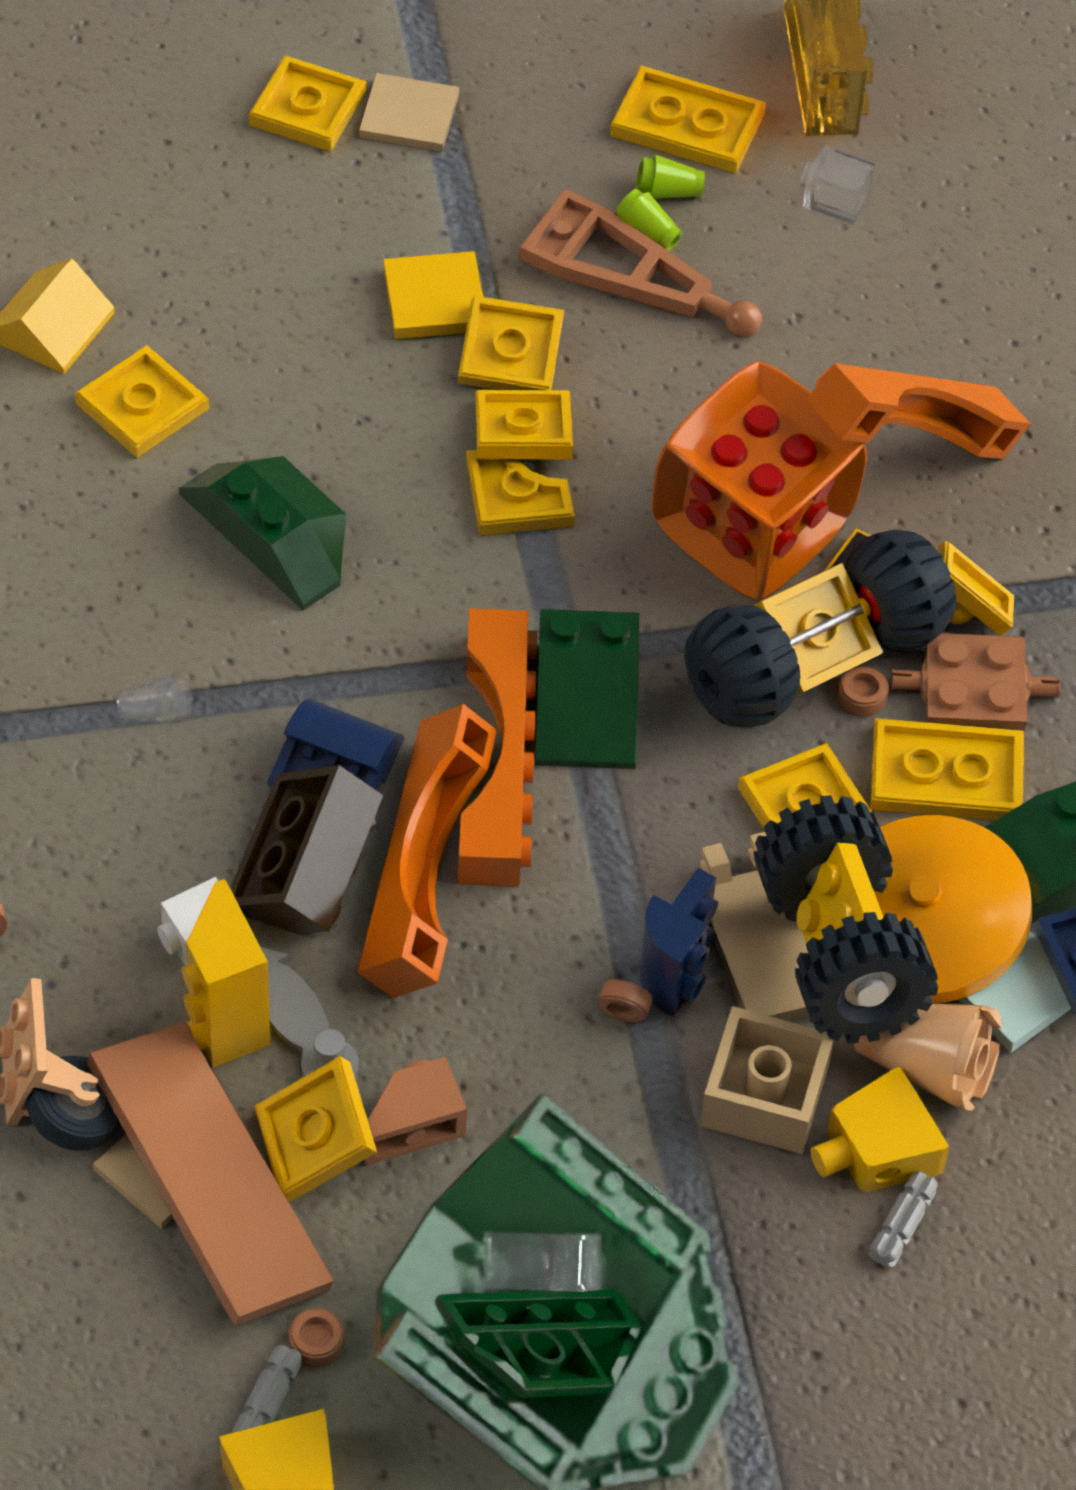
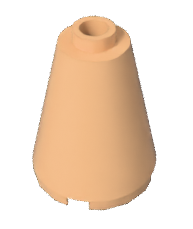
(943, 1051)

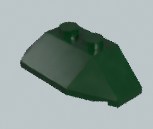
(275, 522)
(544, 1338)

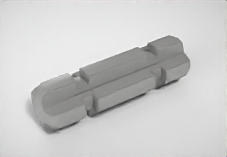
(903, 1219)
(270, 1388)

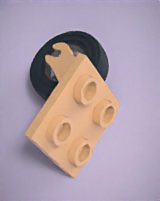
(50, 1089)

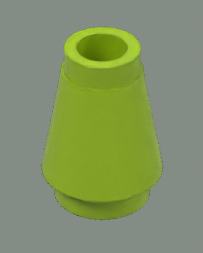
(668, 178)
(649, 218)

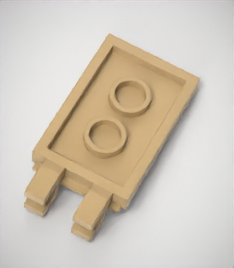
(753, 940)

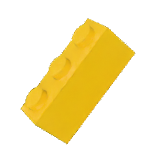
(226, 981)

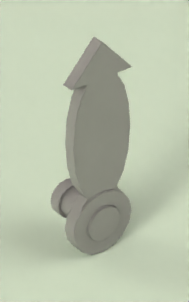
(301, 1019)

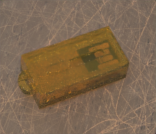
(829, 64)

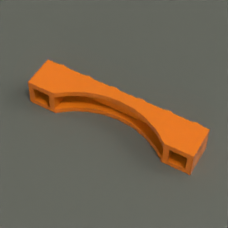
(863, 399)
(492, 824)
(404, 932)

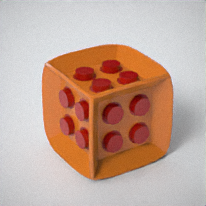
(756, 481)

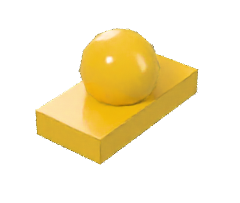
(977, 592)

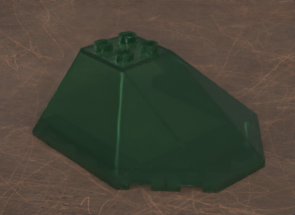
(678, 1378)

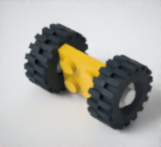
(859, 966)

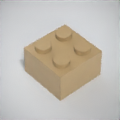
(766, 1080)

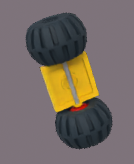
(760, 656)

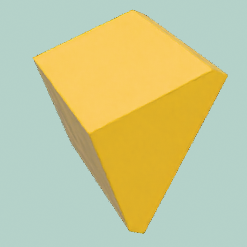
(54, 316)

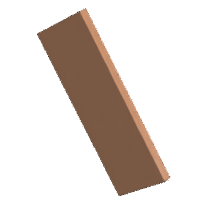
(210, 1173)

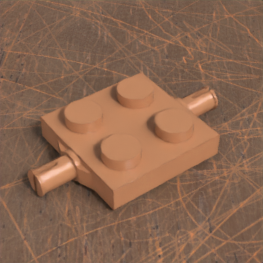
(976, 681)

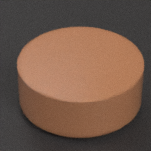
(863, 691)
(624, 1000)
(317, 1337)

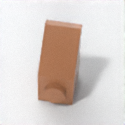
(417, 1110)

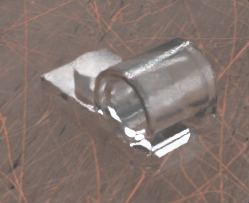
(543, 1261)

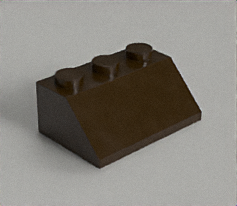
(305, 849)

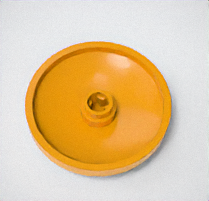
(962, 895)

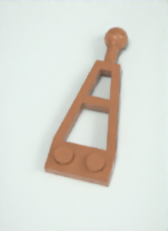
(571, 224)

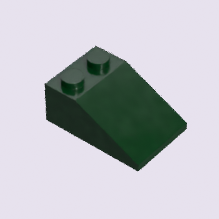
(587, 689)
(1045, 842)

